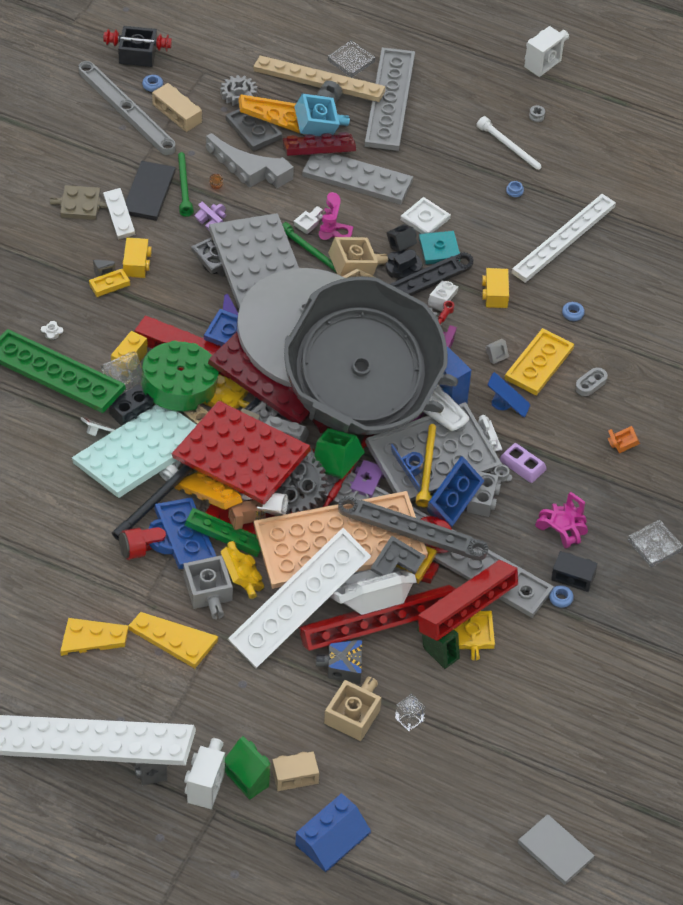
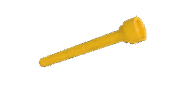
(424, 496)

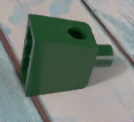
(444, 650)

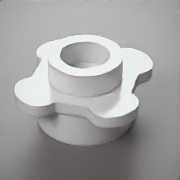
(52, 330)

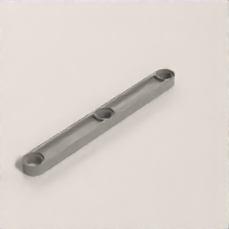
(134, 115)

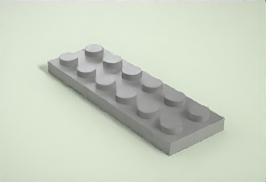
(358, 176)

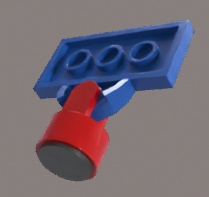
(168, 535)

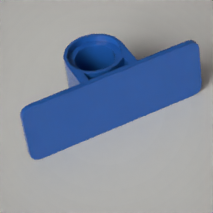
(506, 396)
(411, 471)

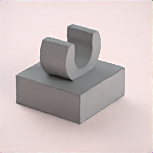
(497, 351)

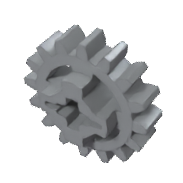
(237, 87)

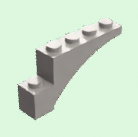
(250, 167)

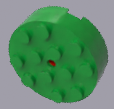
(179, 376)

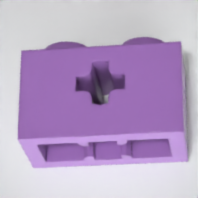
(369, 486)

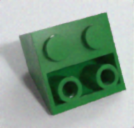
(338, 452)
(247, 768)

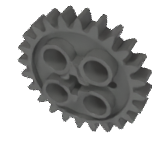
(313, 475)

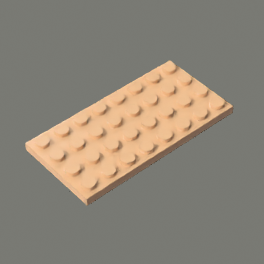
(295, 538)

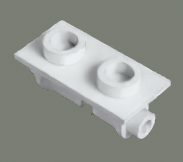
(489, 432)

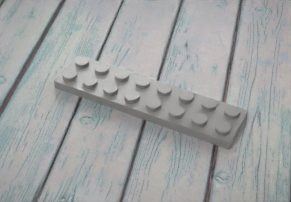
(388, 115)

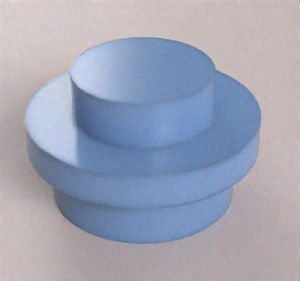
(515, 189)

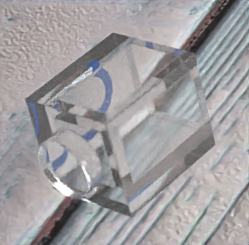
(410, 712)

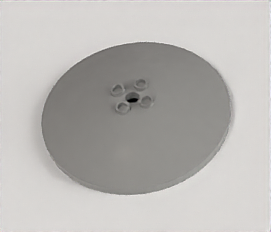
(271, 314)

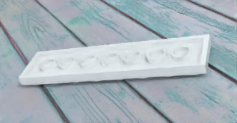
(299, 598)

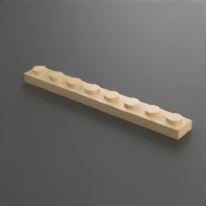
(317, 77)

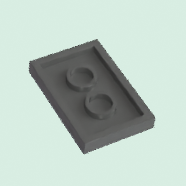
(252, 130)

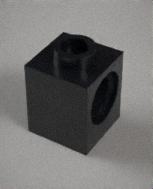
(402, 237)

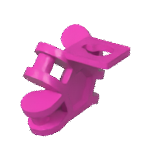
(329, 224)
(564, 519)

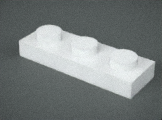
(119, 213)

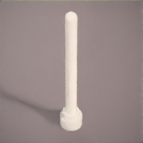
(485, 124)

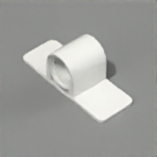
(276, 505)

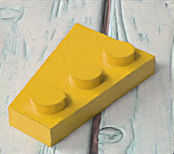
(87, 635)

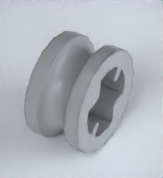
(539, 116)

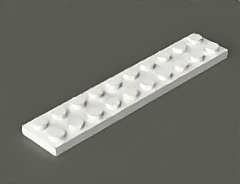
(96, 740)

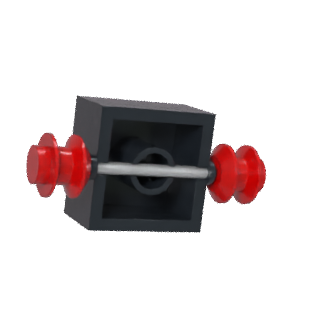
(137, 45)

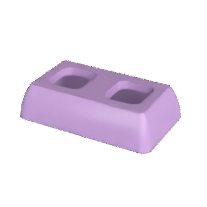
(518, 466)

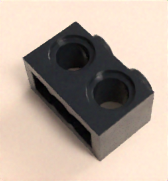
(130, 405)

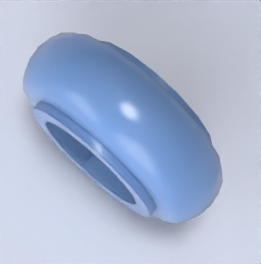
(152, 79)
(573, 316)
(561, 603)

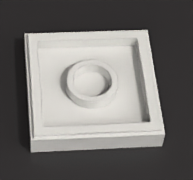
(425, 216)

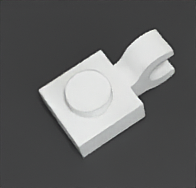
(308, 221)

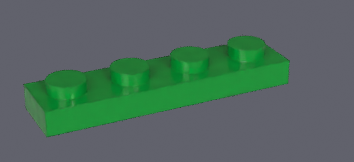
(223, 531)

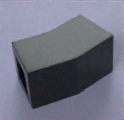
(404, 260)

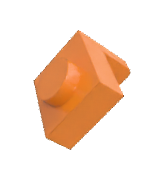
(623, 439)

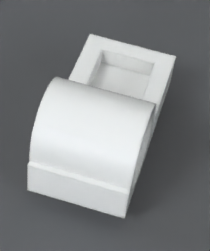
(443, 292)

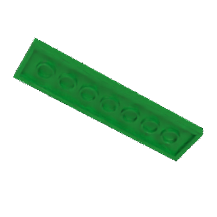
(58, 372)

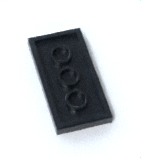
(149, 190)

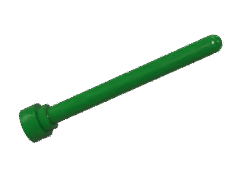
(186, 207)
(290, 234)

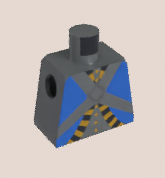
(343, 661)

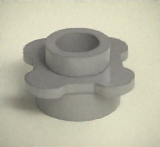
(502, 472)

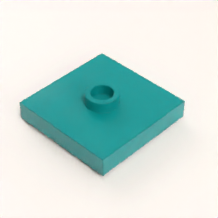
(438, 246)

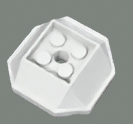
(371, 592)

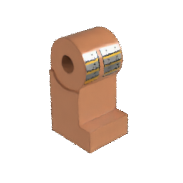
(245, 513)

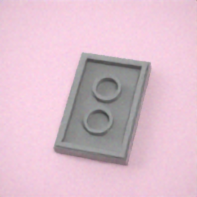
(556, 849)

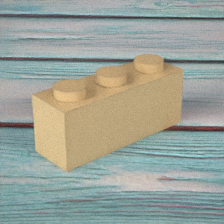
(177, 107)

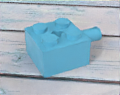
(318, 115)

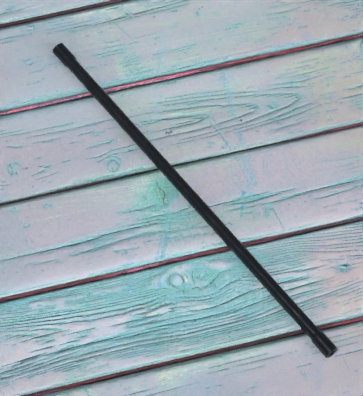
(162, 491)

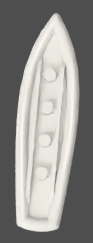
(452, 415)

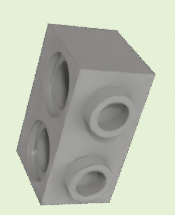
(484, 499)

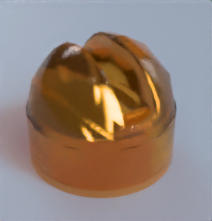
(216, 181)

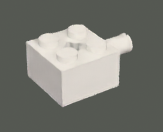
(545, 50)
(206, 775)

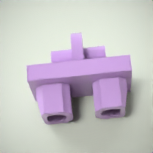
(214, 215)

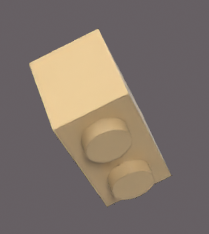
(295, 771)

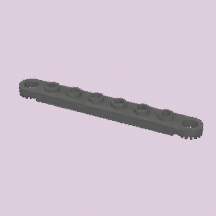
(413, 528)

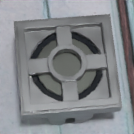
(208, 256)

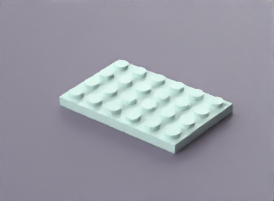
(135, 450)

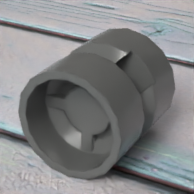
(330, 89)

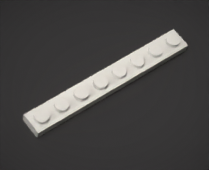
(563, 238)

